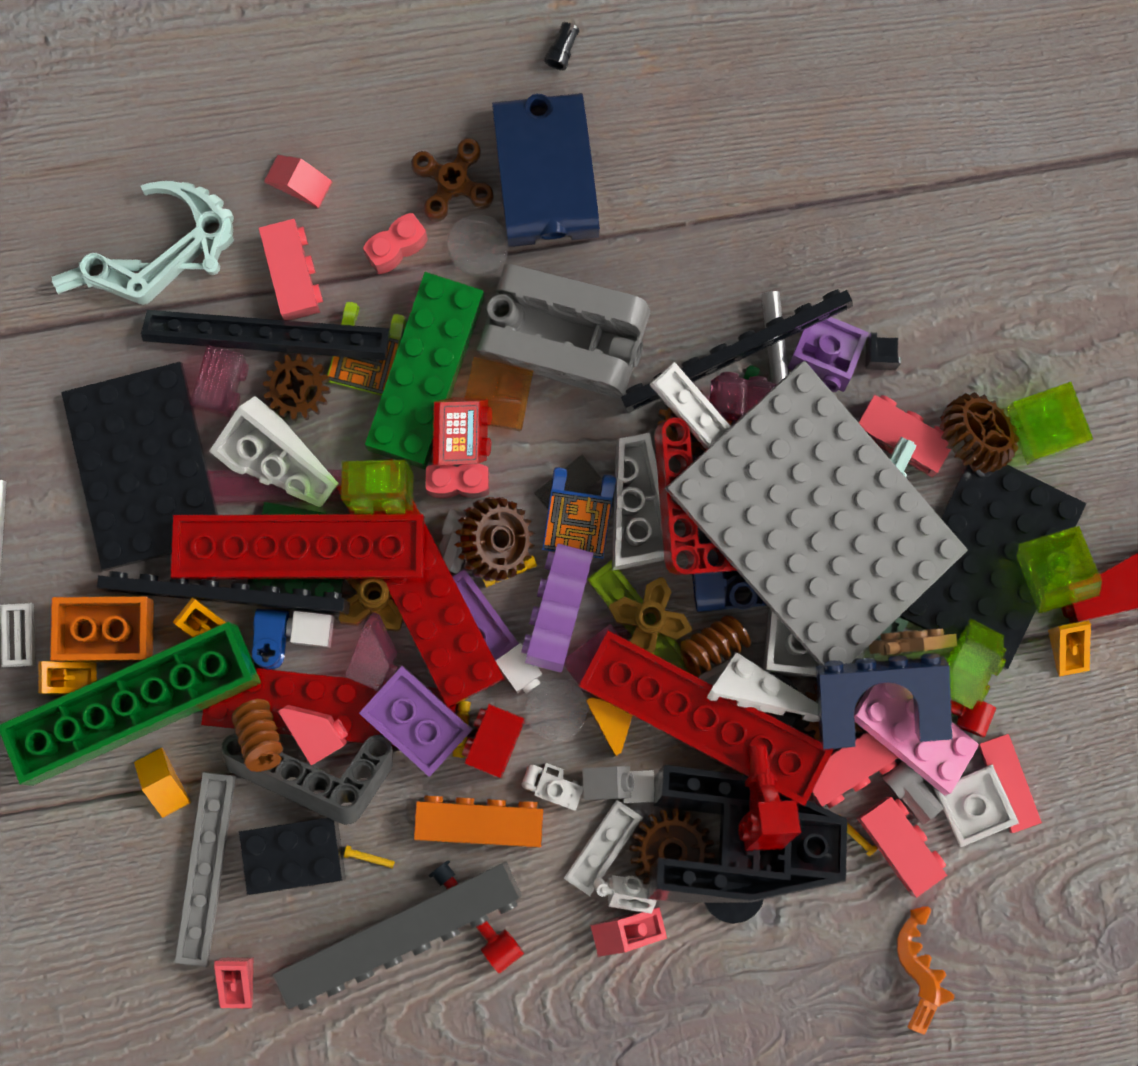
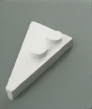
(759, 689)

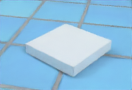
(977, 806)

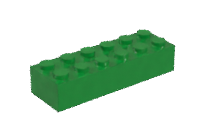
(424, 369)

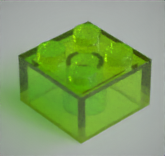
(1049, 423)
(377, 486)
(1059, 569)
(974, 662)

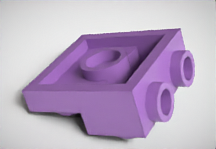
(830, 351)

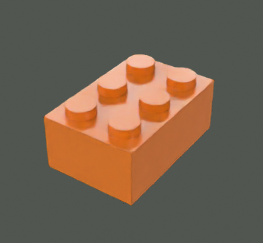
(101, 629)

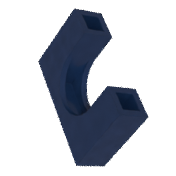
(843, 684)

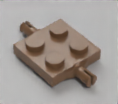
(913, 640)

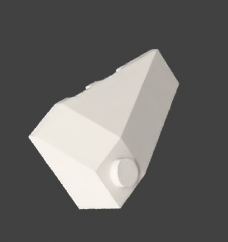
(267, 448)

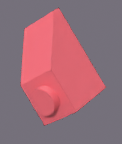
(314, 732)
(628, 932)

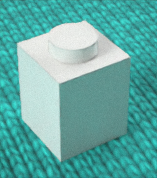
(310, 629)
(519, 674)

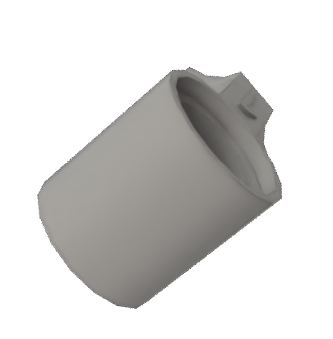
(447, 548)
(908, 786)

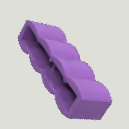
(559, 607)

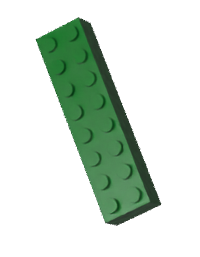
(129, 704)

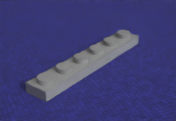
(205, 869)

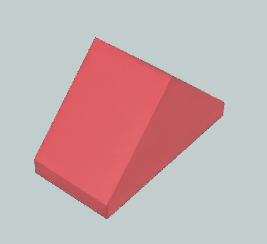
(298, 179)
(234, 982)

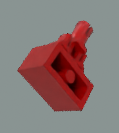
(769, 821)

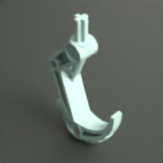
(148, 283)

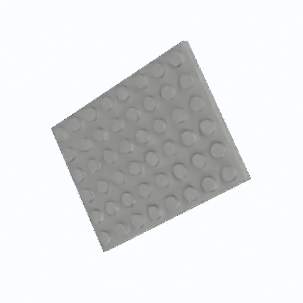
(816, 518)

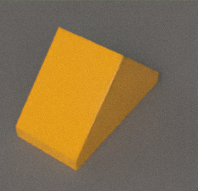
(197, 618)
(1071, 647)
(64, 677)
(612, 722)
(161, 783)

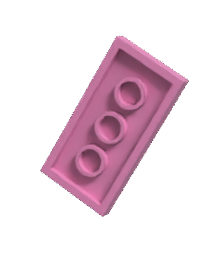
(889, 717)

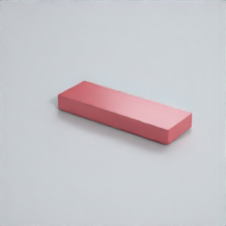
(1002, 755)

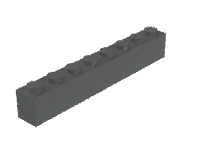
(398, 935)

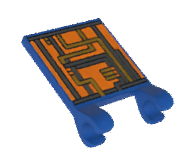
(578, 517)

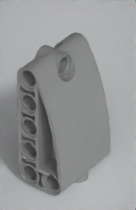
(565, 330)

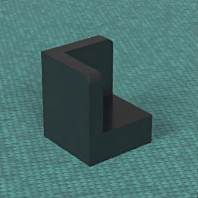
(881, 353)

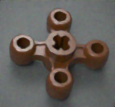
(458, 169)

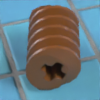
(712, 643)
(257, 735)

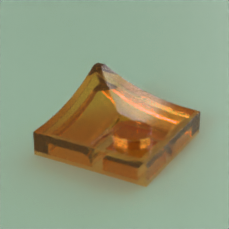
(504, 387)

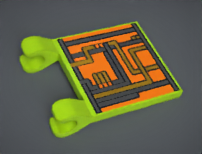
(361, 373)

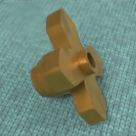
(655, 600)
(362, 607)

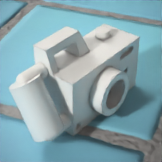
(551, 787)
(625, 893)

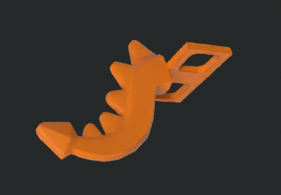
(920, 971)

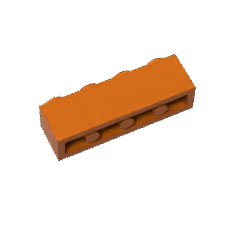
(478, 823)

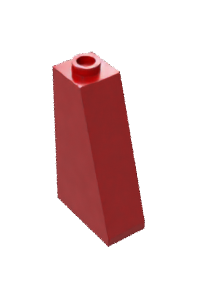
(1116, 594)

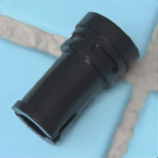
(560, 52)

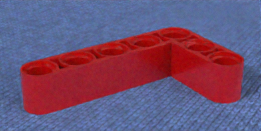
(672, 512)

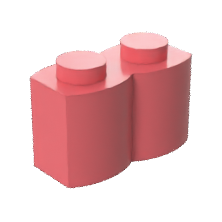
(401, 240)
(465, 480)

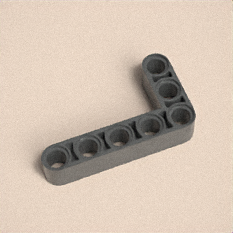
(312, 779)

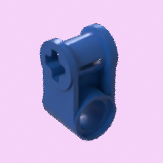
(270, 632)

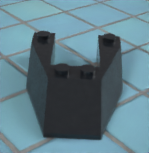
(808, 862)

